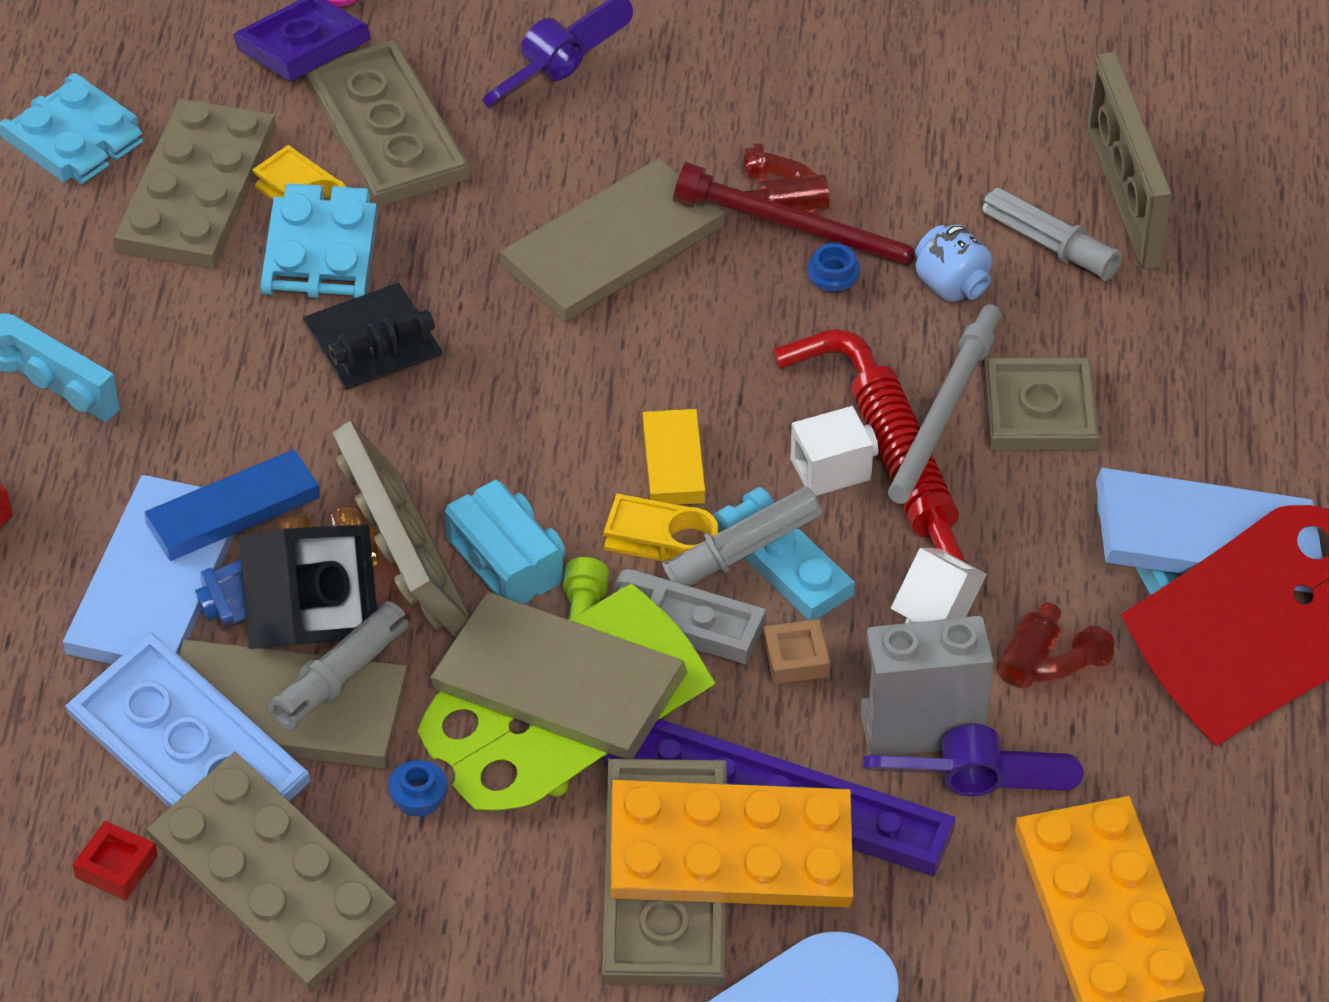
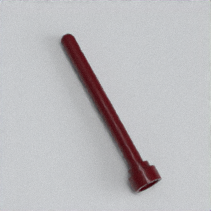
(697, 187)

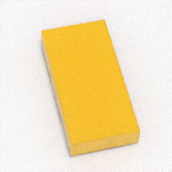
(674, 456)

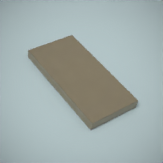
(387, 123)
(1129, 161)
(609, 240)
(559, 675)
(348, 731)
(657, 938)

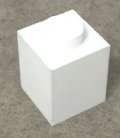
(833, 450)
(937, 587)

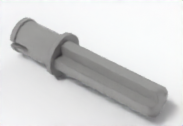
(1068, 242)
(743, 538)

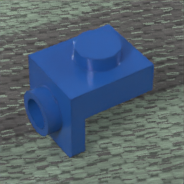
(223, 595)

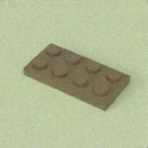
(195, 183)
(403, 532)
(272, 871)

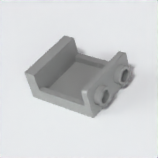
(925, 683)

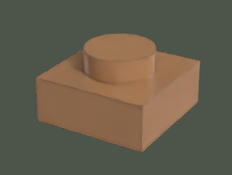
(796, 651)

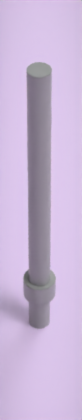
(973, 347)

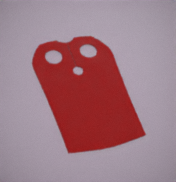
(1230, 630)

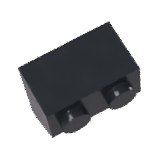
(306, 584)

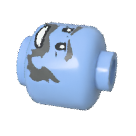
(954, 263)

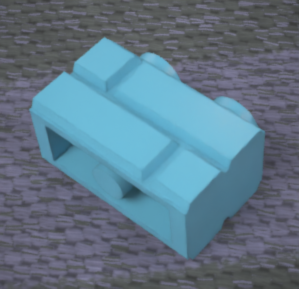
(505, 543)

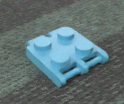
(73, 130)
(320, 241)

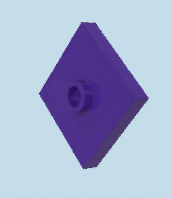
(301, 37)

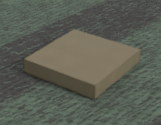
(1040, 404)

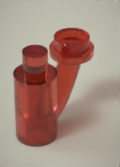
(800, 189)
(1028, 650)

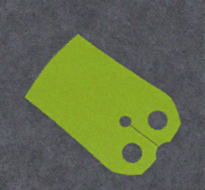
(541, 756)

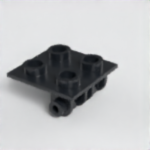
(373, 335)

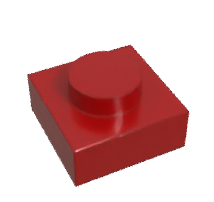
(115, 860)

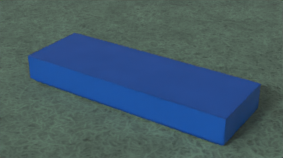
(232, 504)

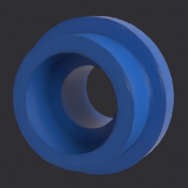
(833, 267)
(422, 799)

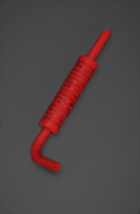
(895, 427)

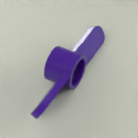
(559, 49)
(978, 766)

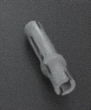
(323, 678)

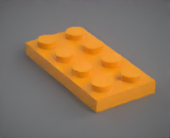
(731, 844)
(1107, 905)

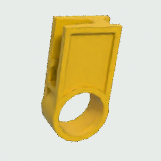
(294, 168)
(647, 526)

